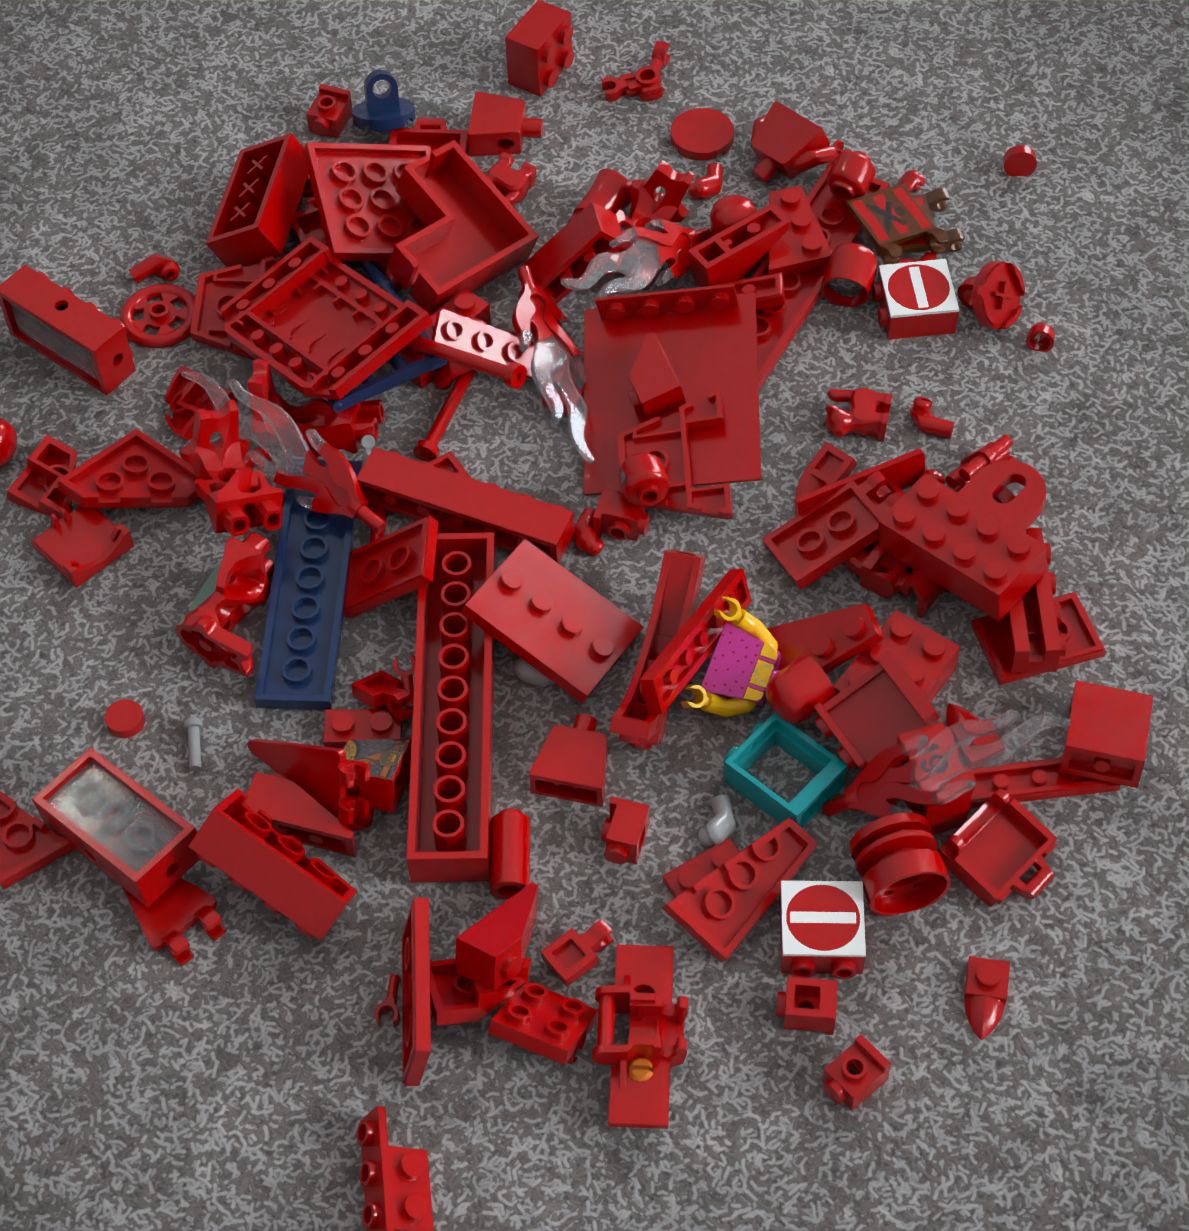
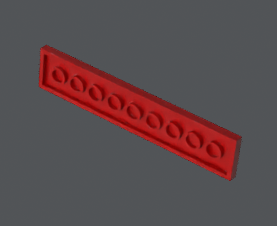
(802, 289)

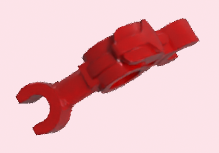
(644, 82)

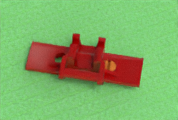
(655, 1036)

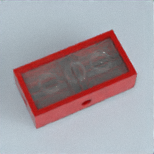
(66, 329)
(118, 826)

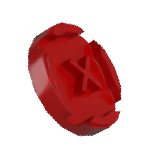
(702, 134)

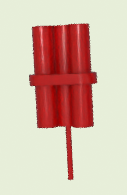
(977, 460)

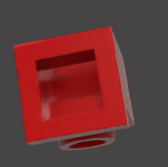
(329, 111)
(619, 517)
(625, 830)
(813, 993)
(851, 1088)

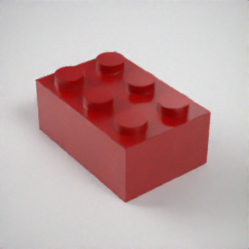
(920, 651)

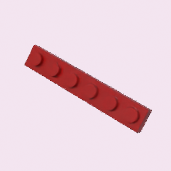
(691, 644)

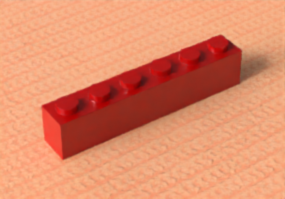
(464, 503)

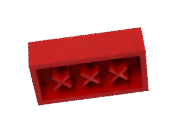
(259, 202)

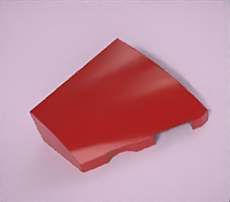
(44, 468)

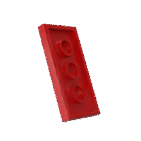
(415, 993)

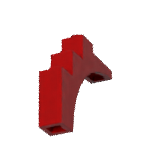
(672, 607)

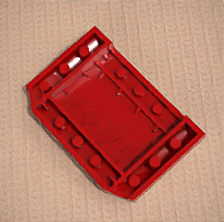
(320, 322)

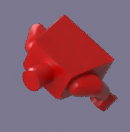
(789, 144)

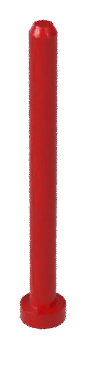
(513, 375)
(427, 449)

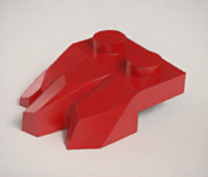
(462, 1000)

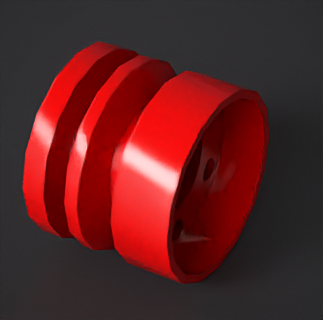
(899, 864)

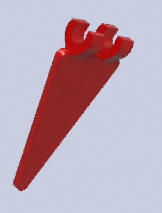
(319, 772)
(174, 914)

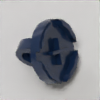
(384, 110)

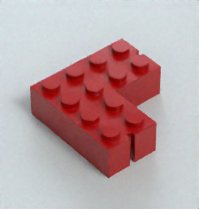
(468, 230)

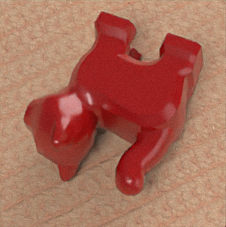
(512, 183)
(866, 413)

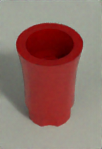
(608, 190)

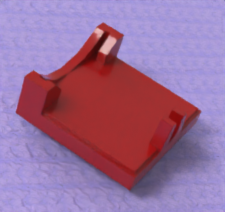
(82, 543)

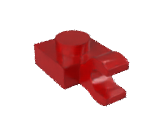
(383, 691)
(574, 954)

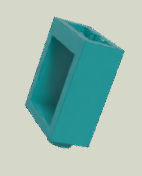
(808, 802)

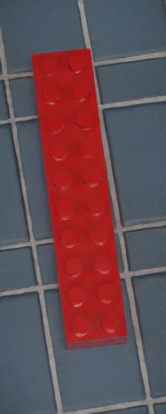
(452, 719)

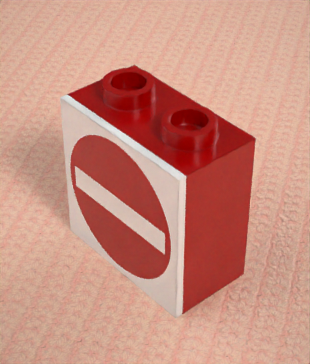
(916, 299)
(822, 928)

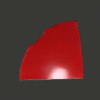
(188, 399)

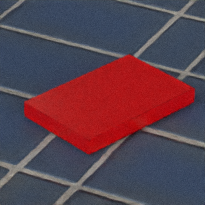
(391, 567)
(1081, 639)

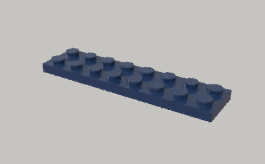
(305, 607)

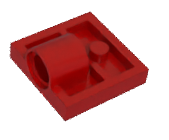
(544, 1022)

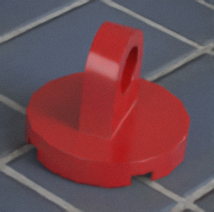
(994, 294)

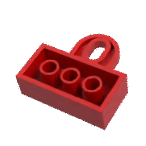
(970, 538)

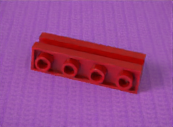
(1033, 624)

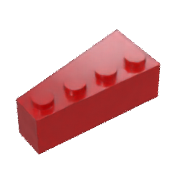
(272, 866)

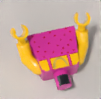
(739, 667)

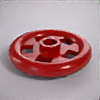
(166, 335)

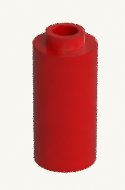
(509, 853)

